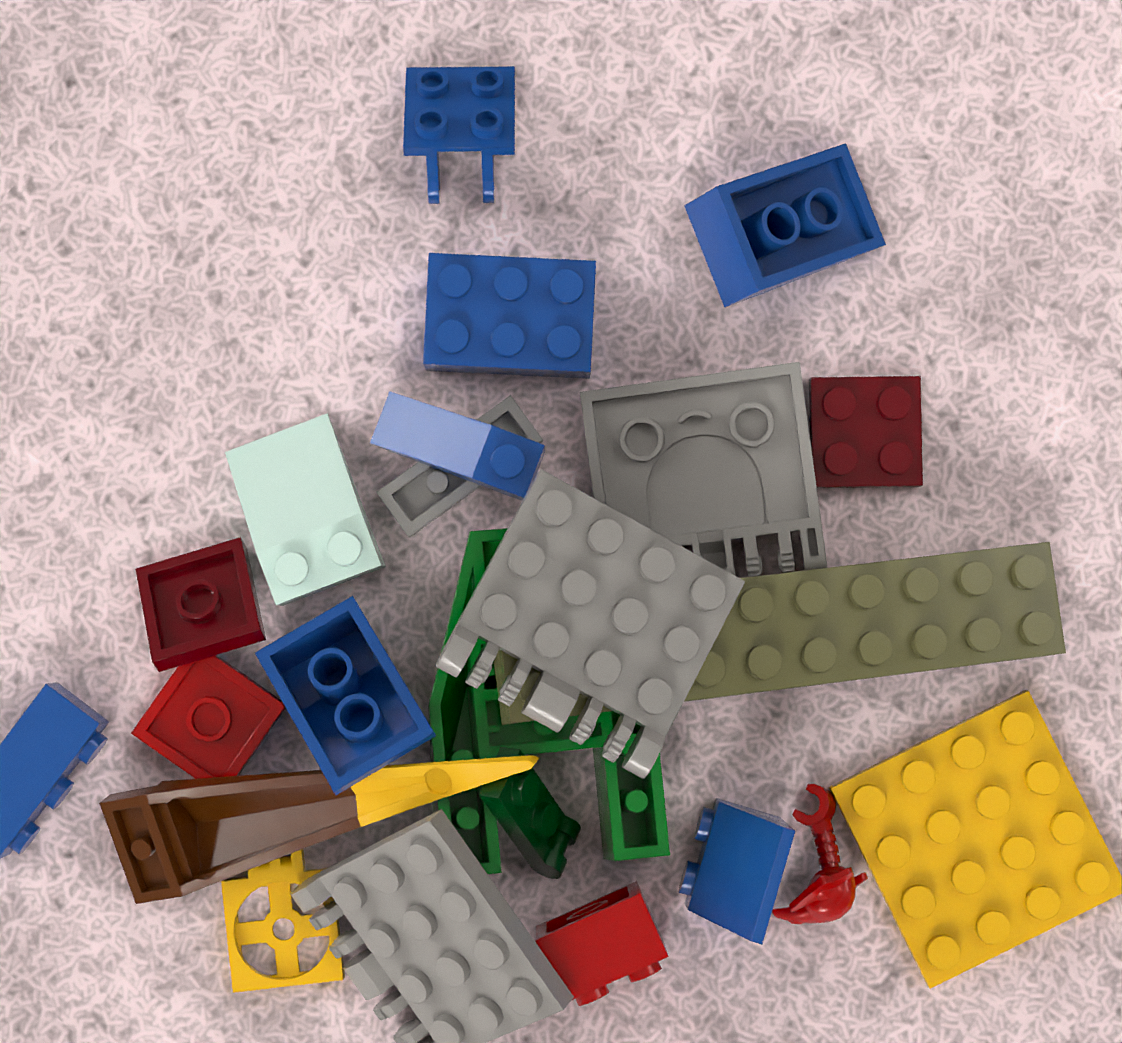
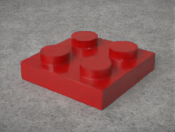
(209, 718)

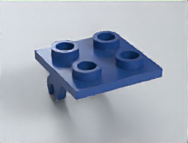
(459, 113)

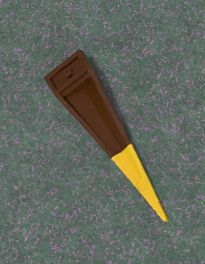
(213, 828)

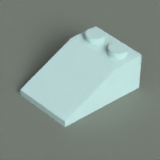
(303, 511)

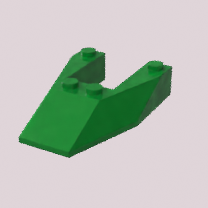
(471, 728)

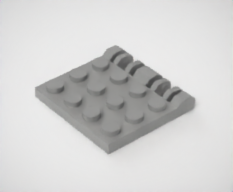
(710, 462)
(598, 614)
(435, 935)

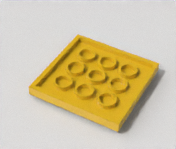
(978, 839)

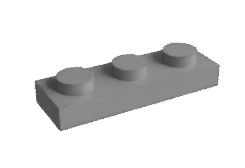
(427, 492)

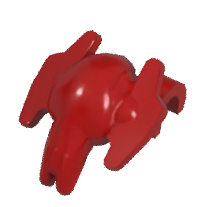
(833, 887)

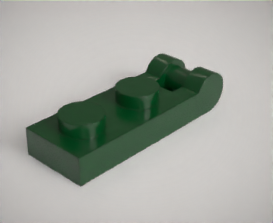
(531, 818)

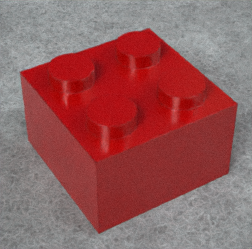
(603, 943)

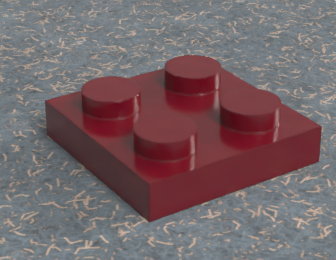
(866, 431)
(200, 604)

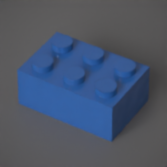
(509, 315)

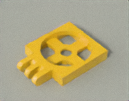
(278, 877)

